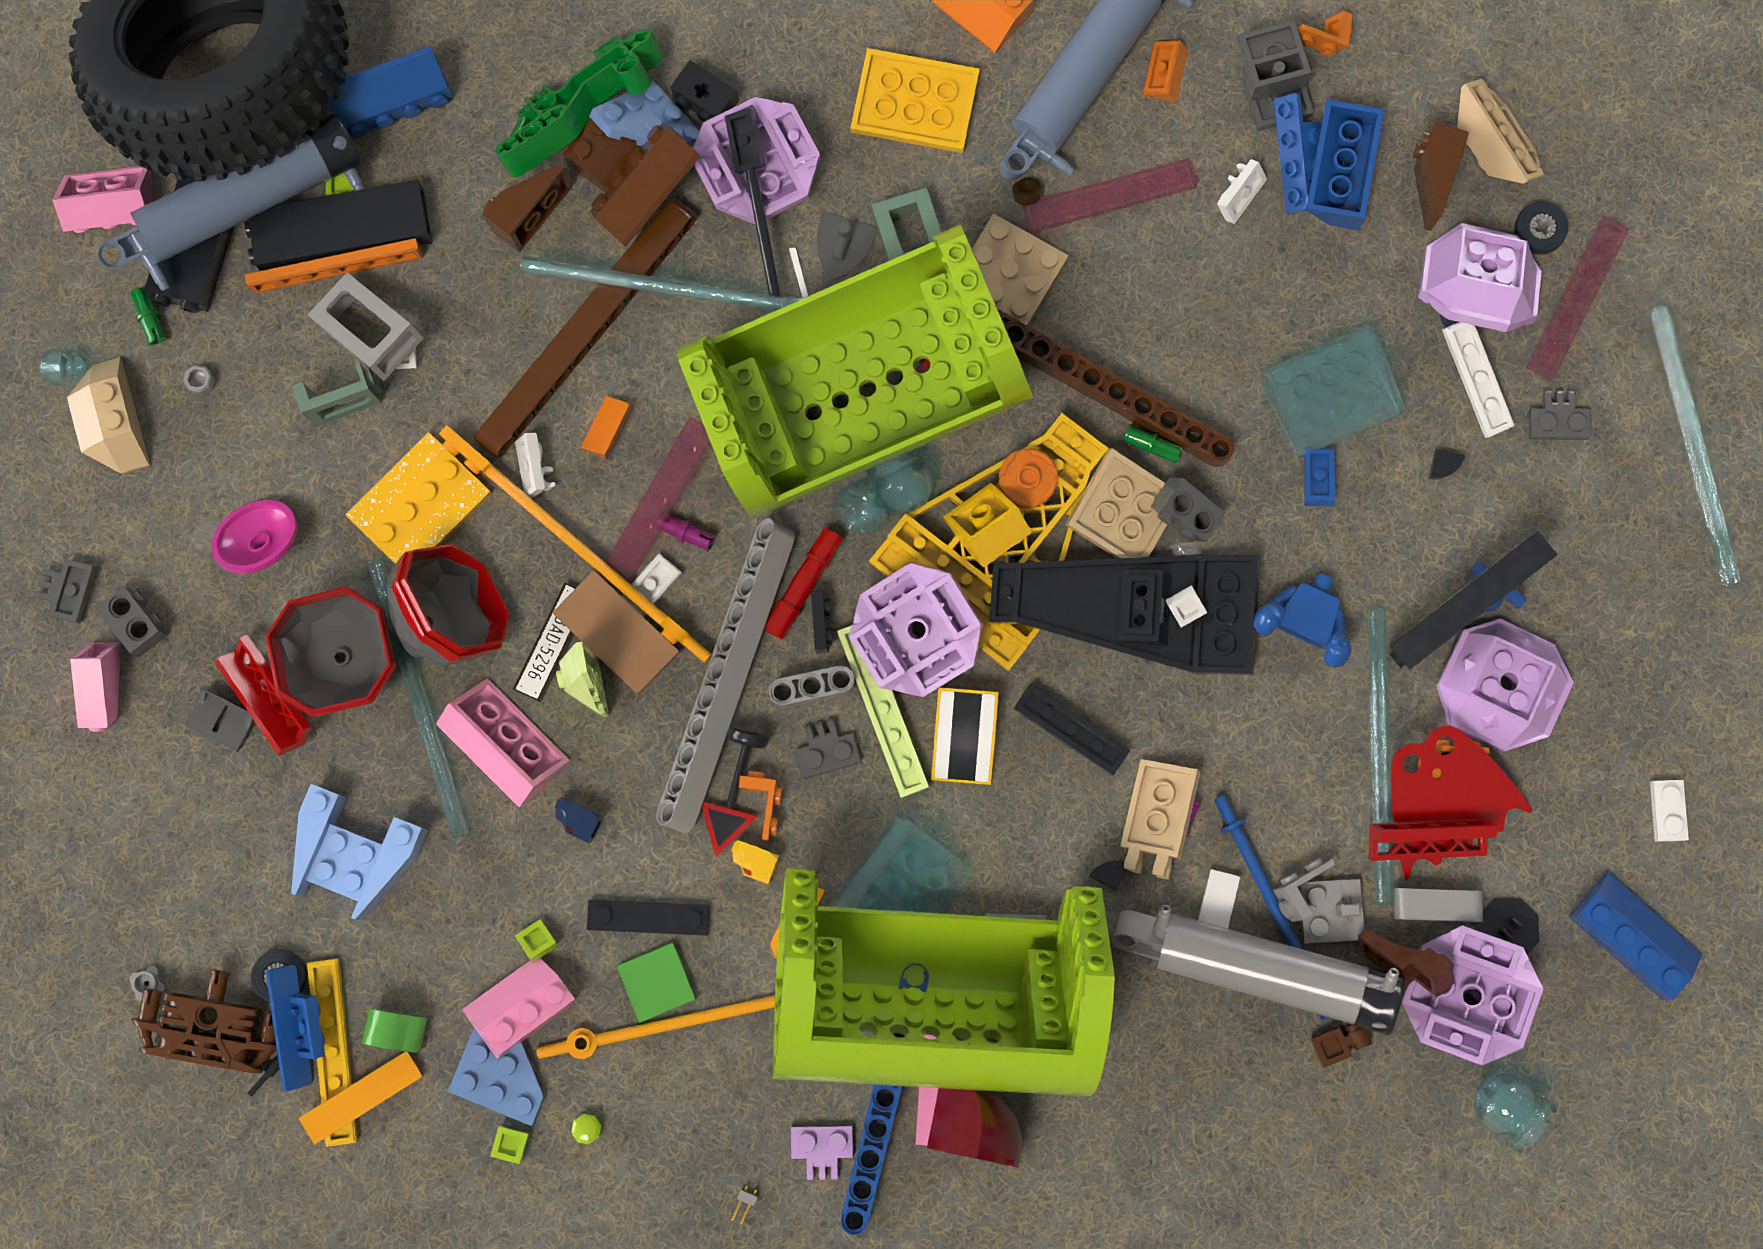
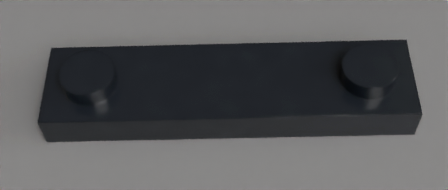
(1071, 729)
(648, 917)

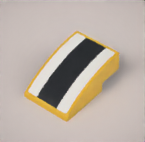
(964, 736)

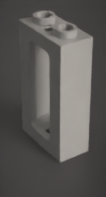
(390, 351)

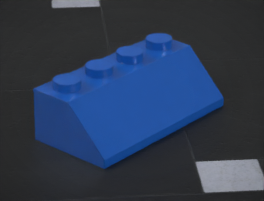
(391, 92)
(1344, 163)
(1637, 937)

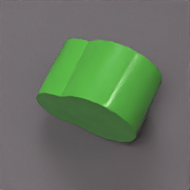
(394, 1030)

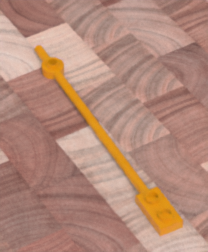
(478, 463)
(594, 1040)

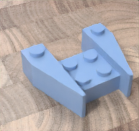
(348, 860)

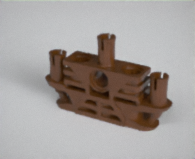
(204, 1047)

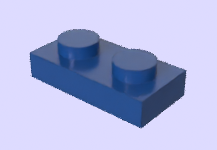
(1319, 478)

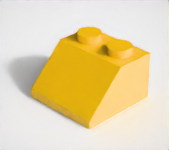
(987, 524)

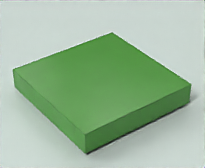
(656, 982)

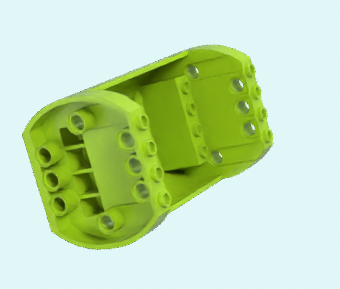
(768, 372)
(1016, 980)

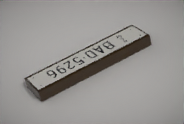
(546, 653)

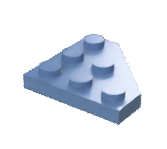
(637, 114)
(498, 1084)

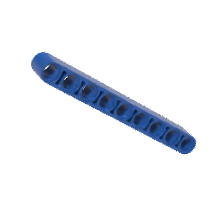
(876, 1143)

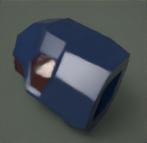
(578, 820)

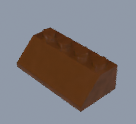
(644, 182)

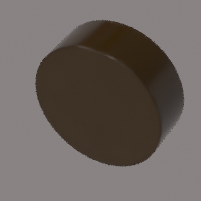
(1026, 191)

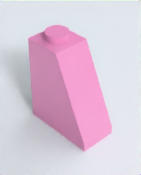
(96, 684)

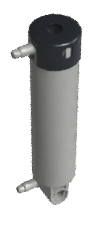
(1264, 968)

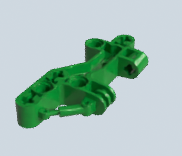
(559, 116)

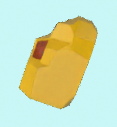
(755, 861)

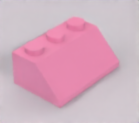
(102, 198)
(518, 1006)

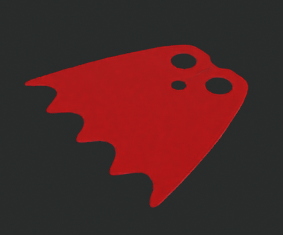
(1467, 789)

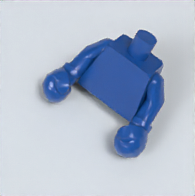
(1310, 616)

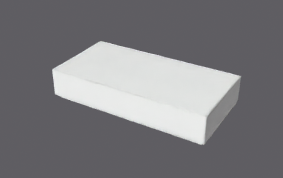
(1218, 898)

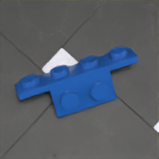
(1297, 150)
(295, 1027)

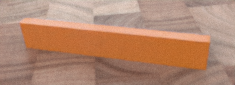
(334, 266)

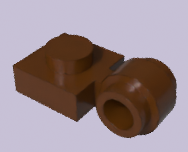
(1333, 1046)

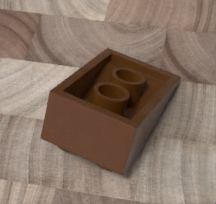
(597, 155)
(1436, 167)
(525, 206)

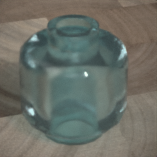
(62, 367)

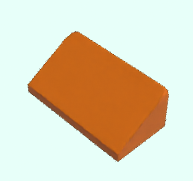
(1165, 70)
(606, 427)

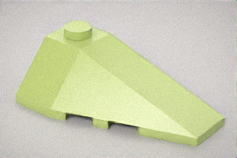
(582, 678)

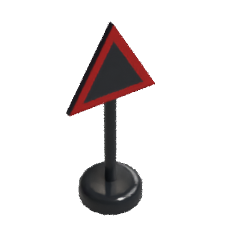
(724, 822)

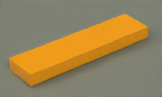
(360, 1097)

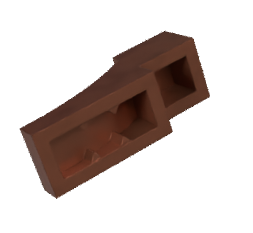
(1425, 967)

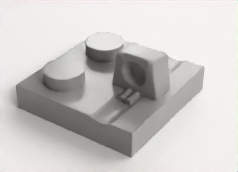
(1334, 910)

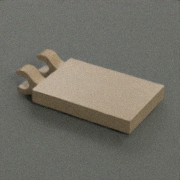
(1159, 815)

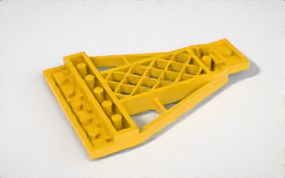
(1075, 457)

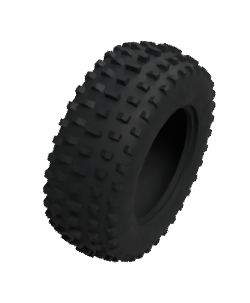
(217, 118)

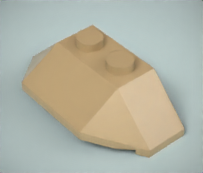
(1496, 135)
(107, 418)

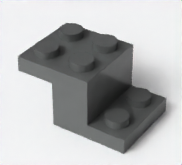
(1273, 69)

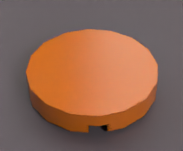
(1028, 478)

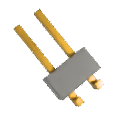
(748, 1198)

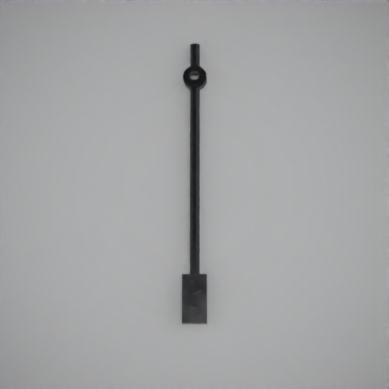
(747, 158)

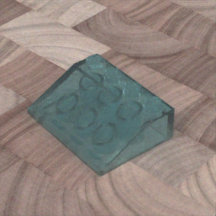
(1332, 390)
(905, 873)

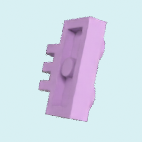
(822, 1147)

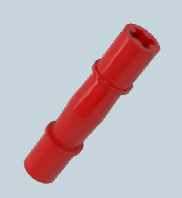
(803, 583)

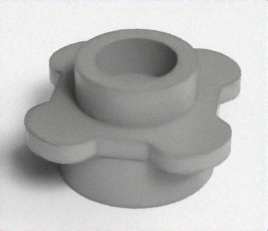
(138, 981)

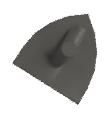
(843, 244)

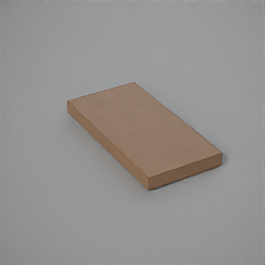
(615, 632)

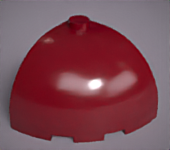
(976, 1126)

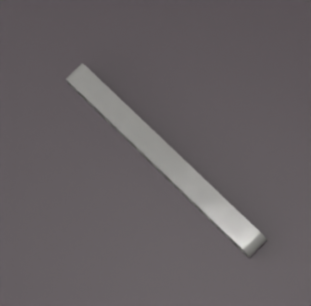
(725, 676)

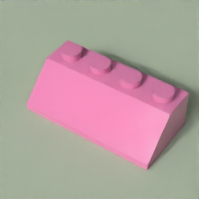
(502, 741)

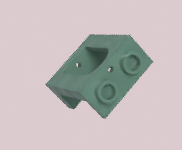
(886, 210)
(312, 405)

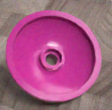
(254, 536)

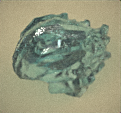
(862, 507)

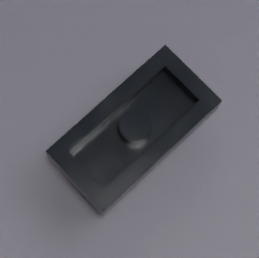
(820, 609)

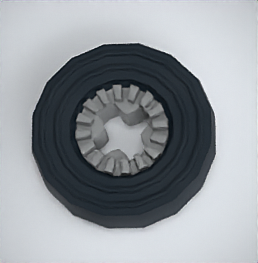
(1545, 214)
(272, 960)

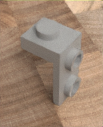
(1291, 901)

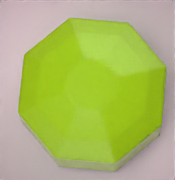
(586, 1128)

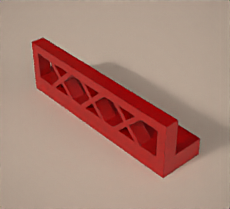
(255, 687)
(1429, 832)

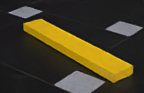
(334, 1067)

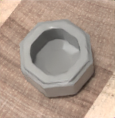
(199, 379)

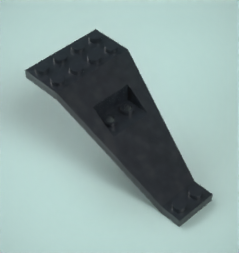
(1102, 606)

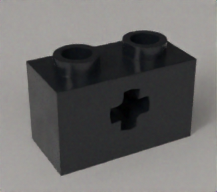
(695, 81)

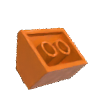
(988, 20)

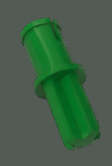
(147, 316)
(1152, 444)

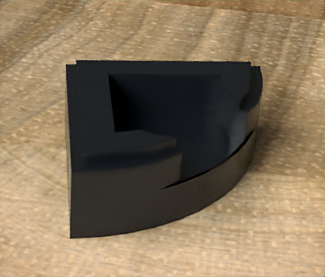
(1444, 464)
(1109, 874)

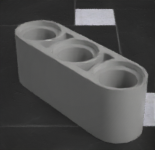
(797, 683)
(1438, 905)

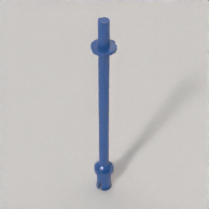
(1259, 876)

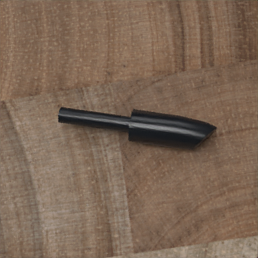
(270, 1070)

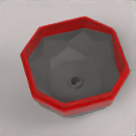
(445, 605)
(306, 649)

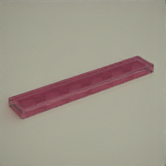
(1109, 195)
(1577, 298)
(659, 499)

